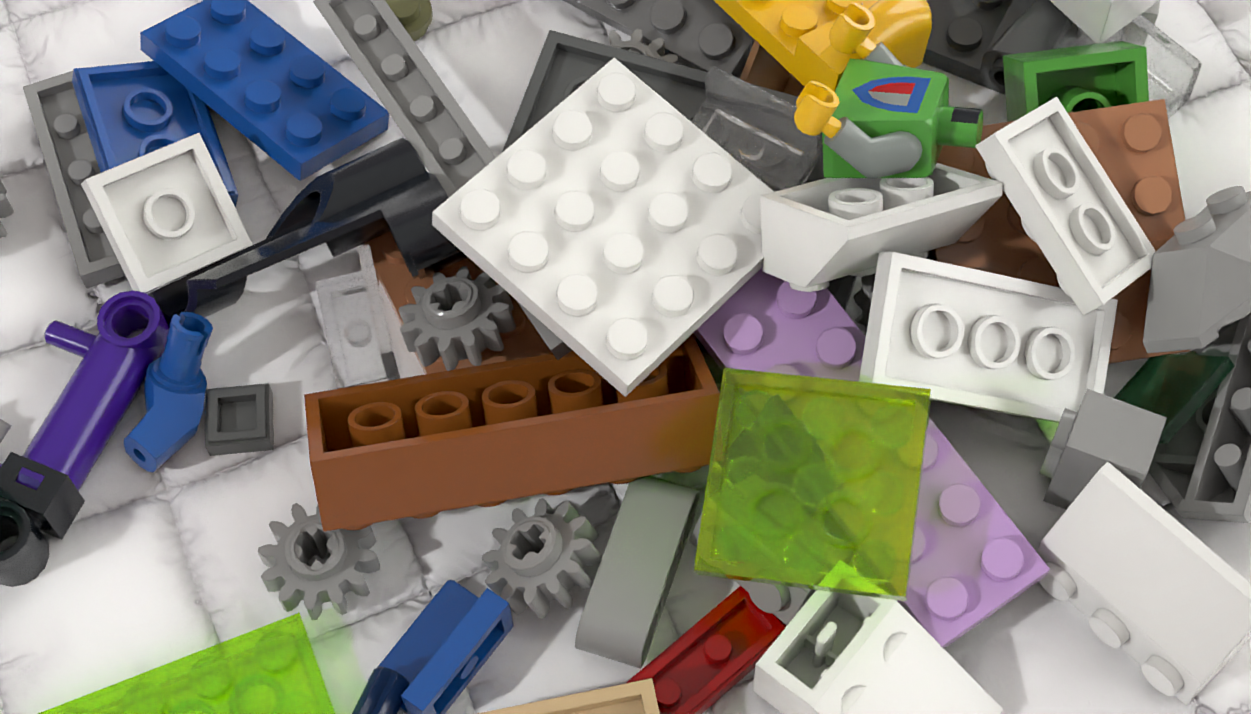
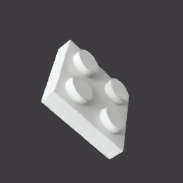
(166, 214)

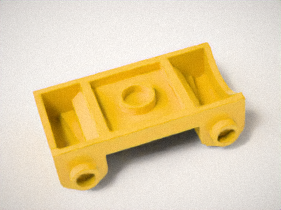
(799, 32)

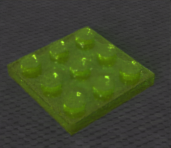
(814, 483)

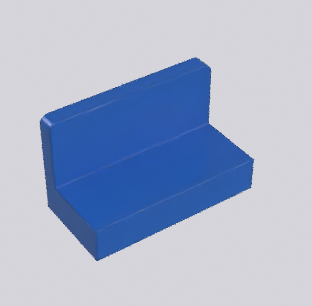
(448, 646)

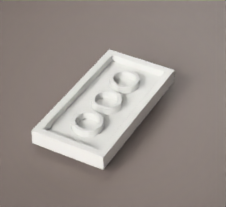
(983, 338)

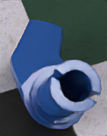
(172, 394)

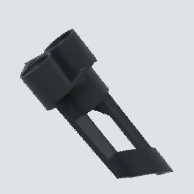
(344, 209)

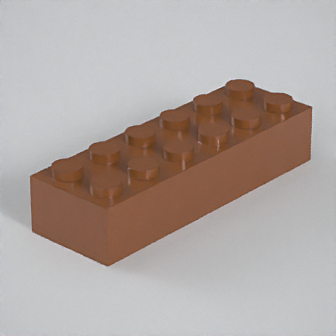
(502, 435)

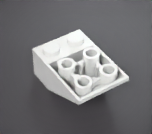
(863, 659)

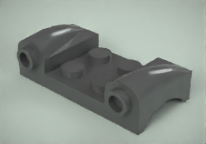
(975, 34)

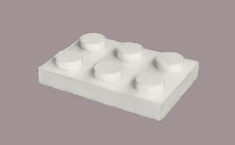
(1068, 205)

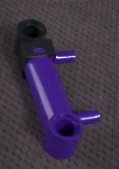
(44, 483)

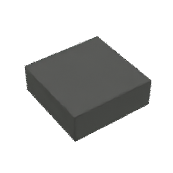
(239, 419)

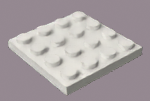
(613, 224)

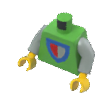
(882, 114)

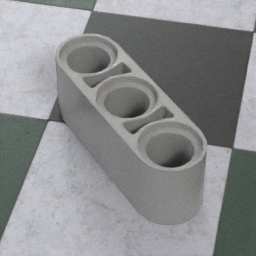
(637, 570)

